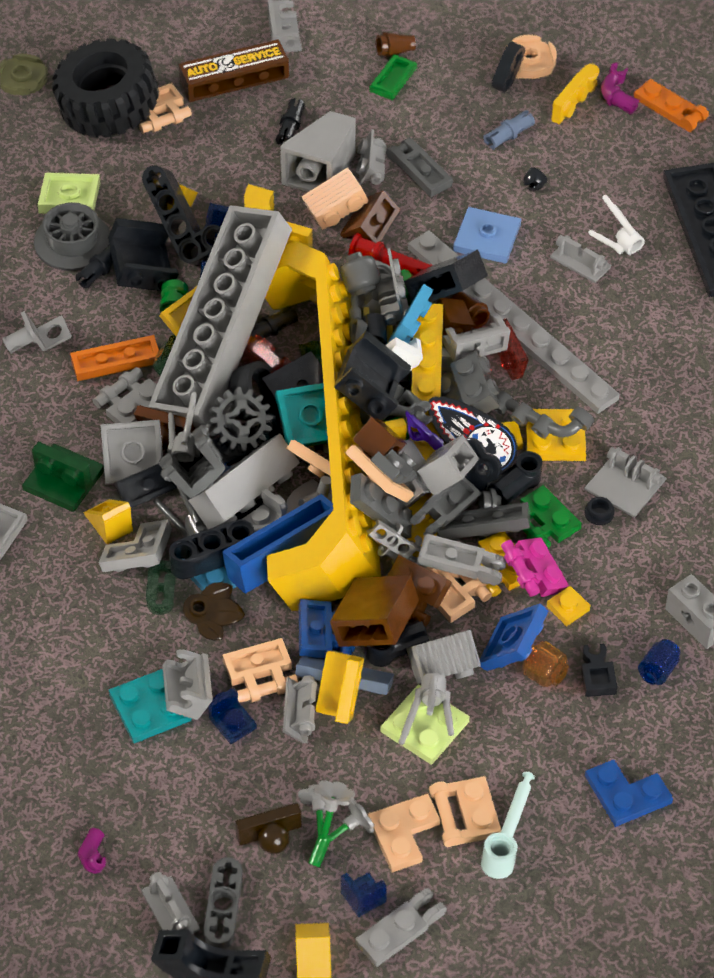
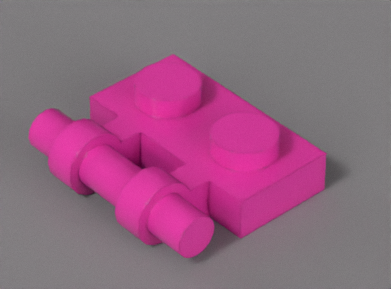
(534, 567)

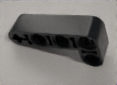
(177, 214)

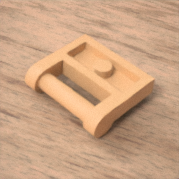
(475, 807)

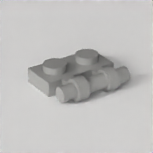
(123, 409)

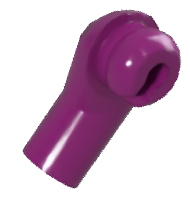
(89, 853)

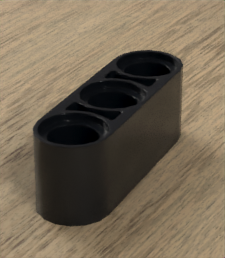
(193, 554)

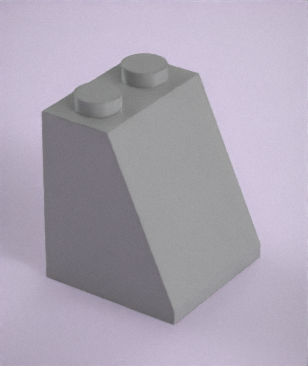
(318, 151)

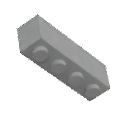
(244, 482)

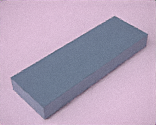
(370, 681)

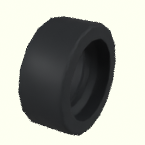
(243, 377)

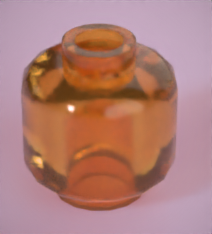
(545, 664)

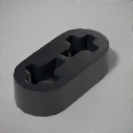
(508, 67)

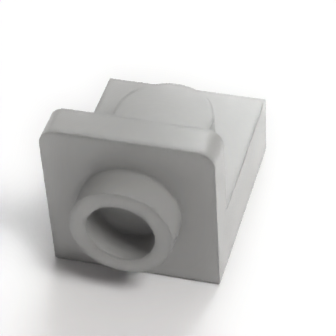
(271, 510)

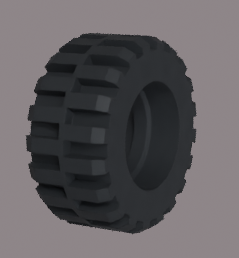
(109, 109)

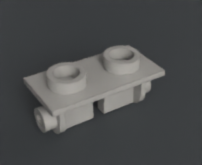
(372, 159)
(580, 260)
(298, 710)
(169, 904)

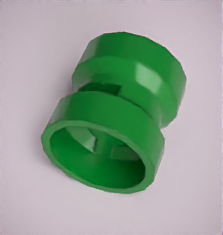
(170, 293)

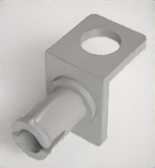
(39, 335)

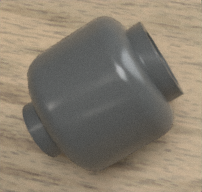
(360, 274)

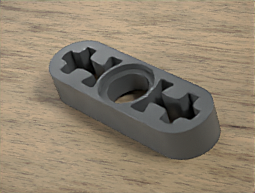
(218, 891)

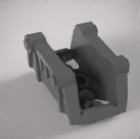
(202, 473)

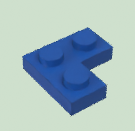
(625, 800)

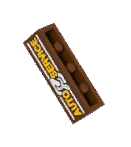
(234, 70)

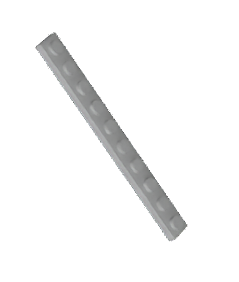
(531, 335)

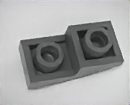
(396, 467)

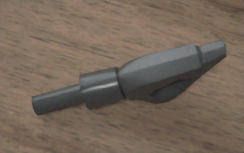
(357, 325)

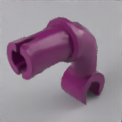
(614, 94)

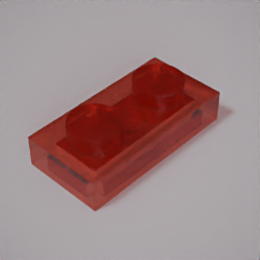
(514, 358)

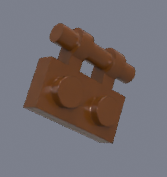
(429, 586)

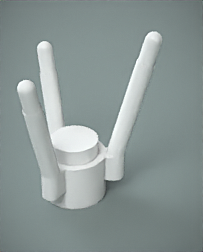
(627, 237)

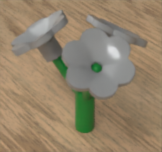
(327, 797)

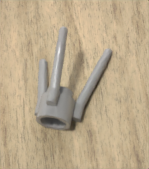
(183, 446)
(432, 693)

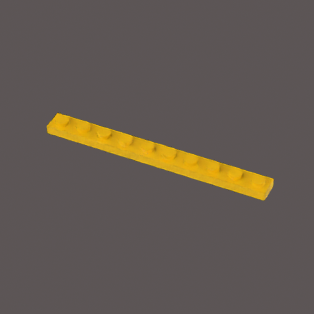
(425, 385)

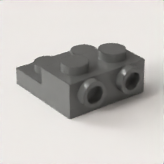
(471, 383)

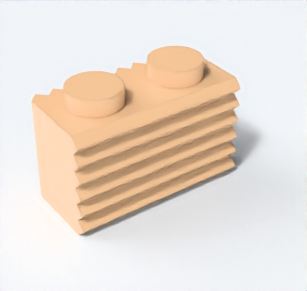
(335, 198)

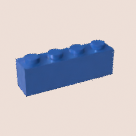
(248, 558)

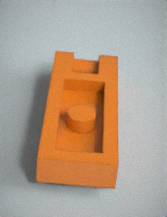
(671, 105)

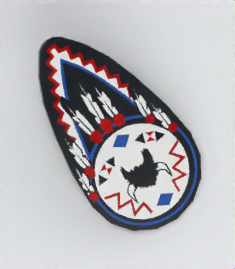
(456, 418)

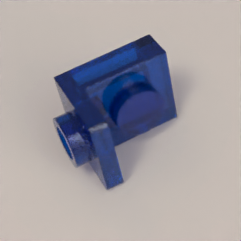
(230, 716)

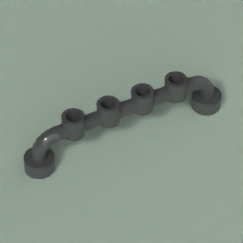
(542, 423)

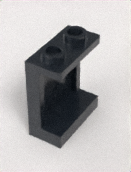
(140, 254)
(371, 376)

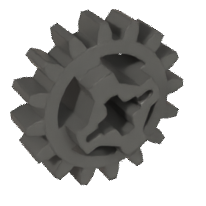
(239, 407)

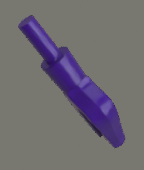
(423, 433)

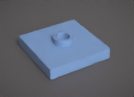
(489, 233)

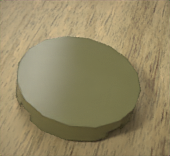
(20, 81)

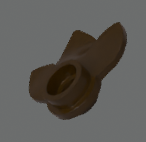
(217, 611)

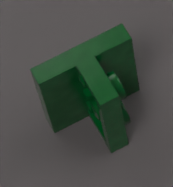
(61, 475)

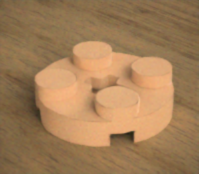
(542, 59)

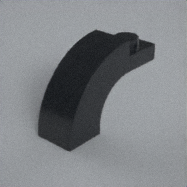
(188, 957)

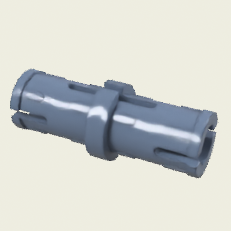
(509, 129)

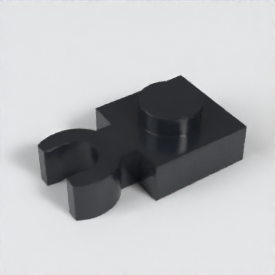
(597, 674)

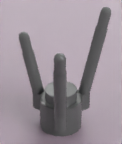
(193, 521)

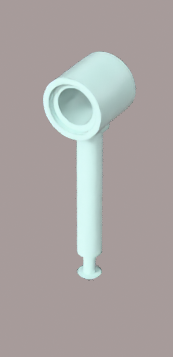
(503, 842)

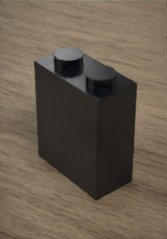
(448, 276)

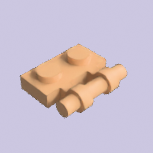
(168, 101)
(459, 598)
(256, 663)

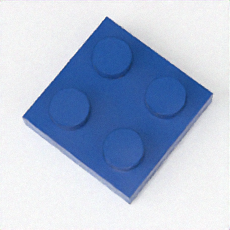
(513, 637)

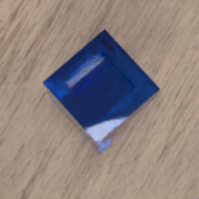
(363, 893)

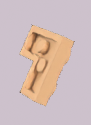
(395, 828)

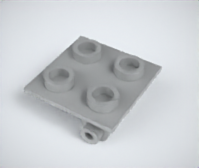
(390, 293)
(626, 482)

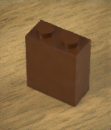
(374, 611)

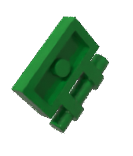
(550, 515)

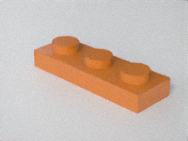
(114, 357)

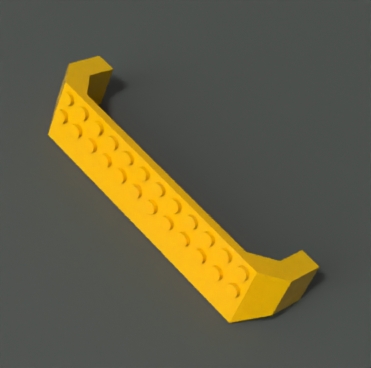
(341, 544)

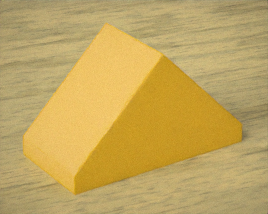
(111, 519)
(313, 950)

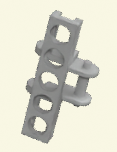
(388, 545)

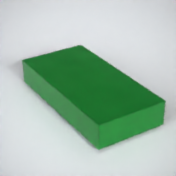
(393, 77)

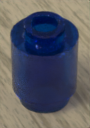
(659, 662)

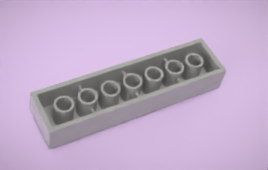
(222, 312)

